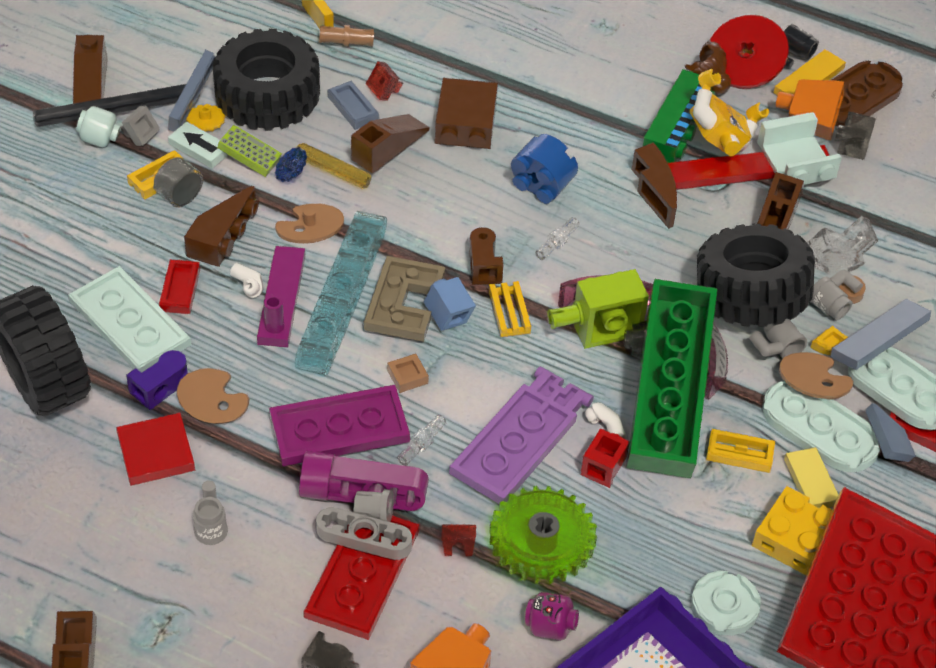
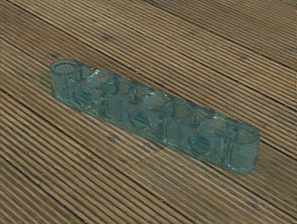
(341, 293)

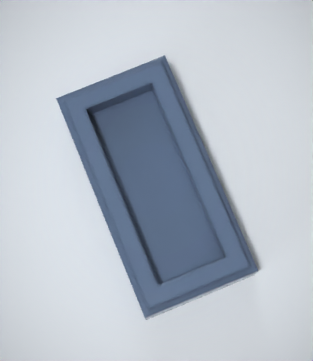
(352, 104)

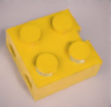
(792, 529)

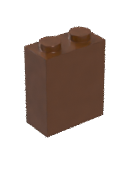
(466, 113)

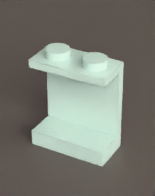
(795, 151)

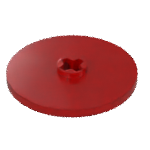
(767, 44)

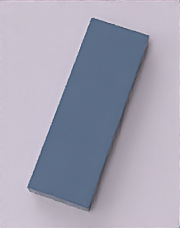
(191, 91)

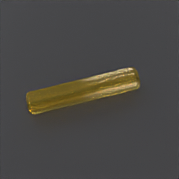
(336, 167)

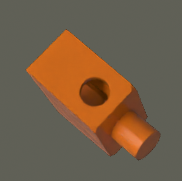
(815, 96)
(456, 650)

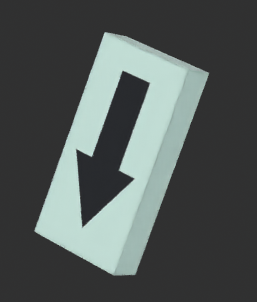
(197, 144)

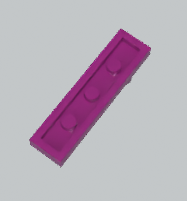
(281, 297)

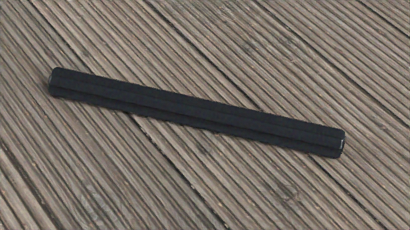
(114, 104)

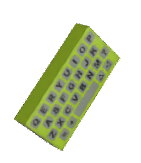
(249, 150)

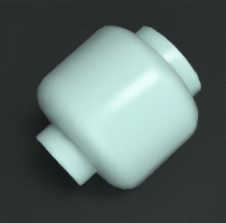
(97, 126)

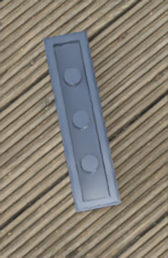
(880, 334)

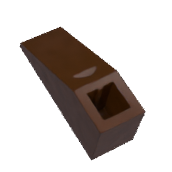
(384, 139)
(216, 230)

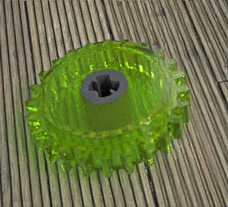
(542, 534)

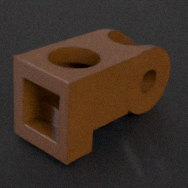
(483, 264)

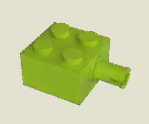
(604, 308)

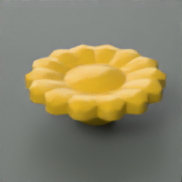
(206, 117)

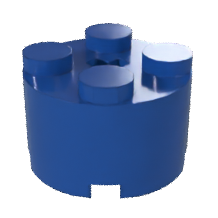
(543, 167)

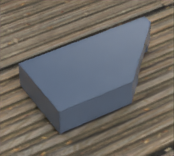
(890, 435)

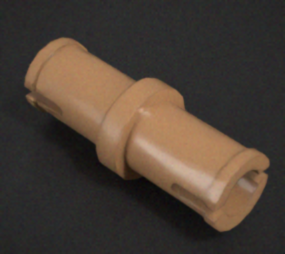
(346, 35)

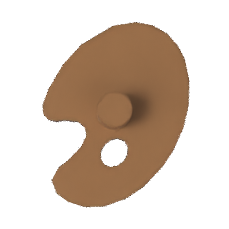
(316, 220)
(808, 371)
(204, 390)

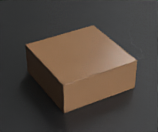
(407, 373)

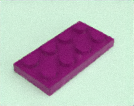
(339, 424)

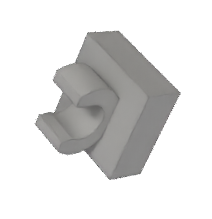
(140, 126)

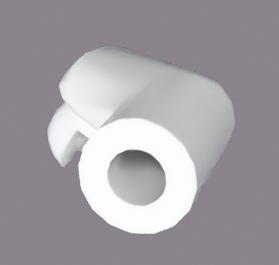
(251, 279)
(607, 416)

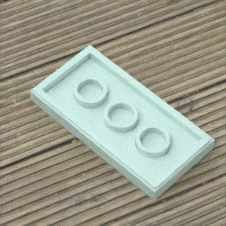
(129, 319)

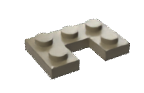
(387, 308)

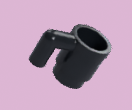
(800, 44)

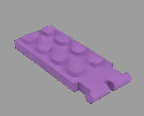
(520, 436)

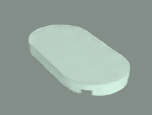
(900, 387)
(811, 422)

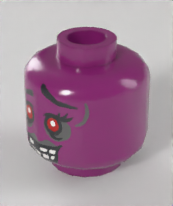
(551, 616)

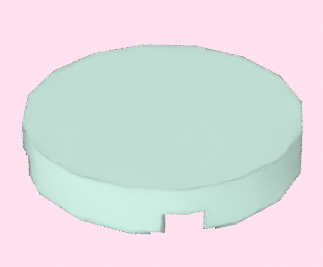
(726, 603)

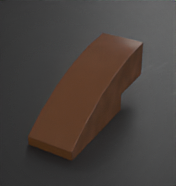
(656, 182)
(74, 639)

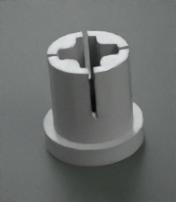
(375, 504)

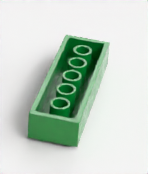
(672, 379)

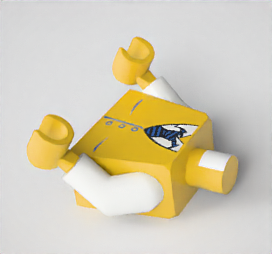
(720, 122)

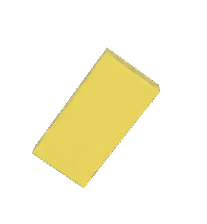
(811, 477)

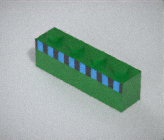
(673, 122)

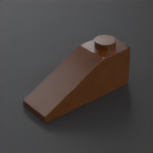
(89, 68)
(781, 201)

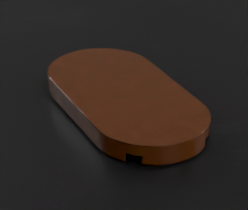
(868, 88)

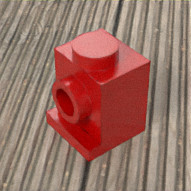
(604, 457)

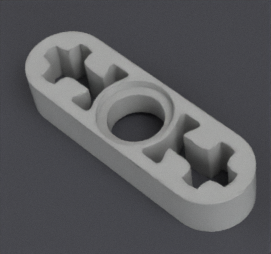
(356, 521)

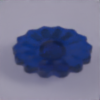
(291, 164)

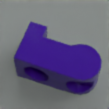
(158, 380)

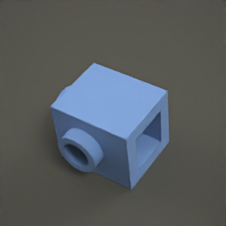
(449, 303)

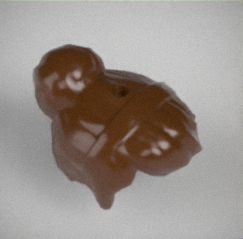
(712, 57)

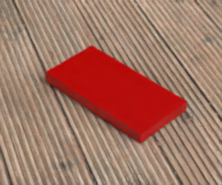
(356, 586)

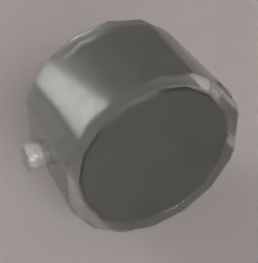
(178, 182)

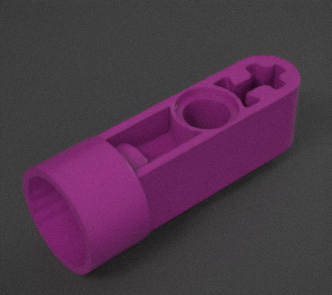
(340, 478)

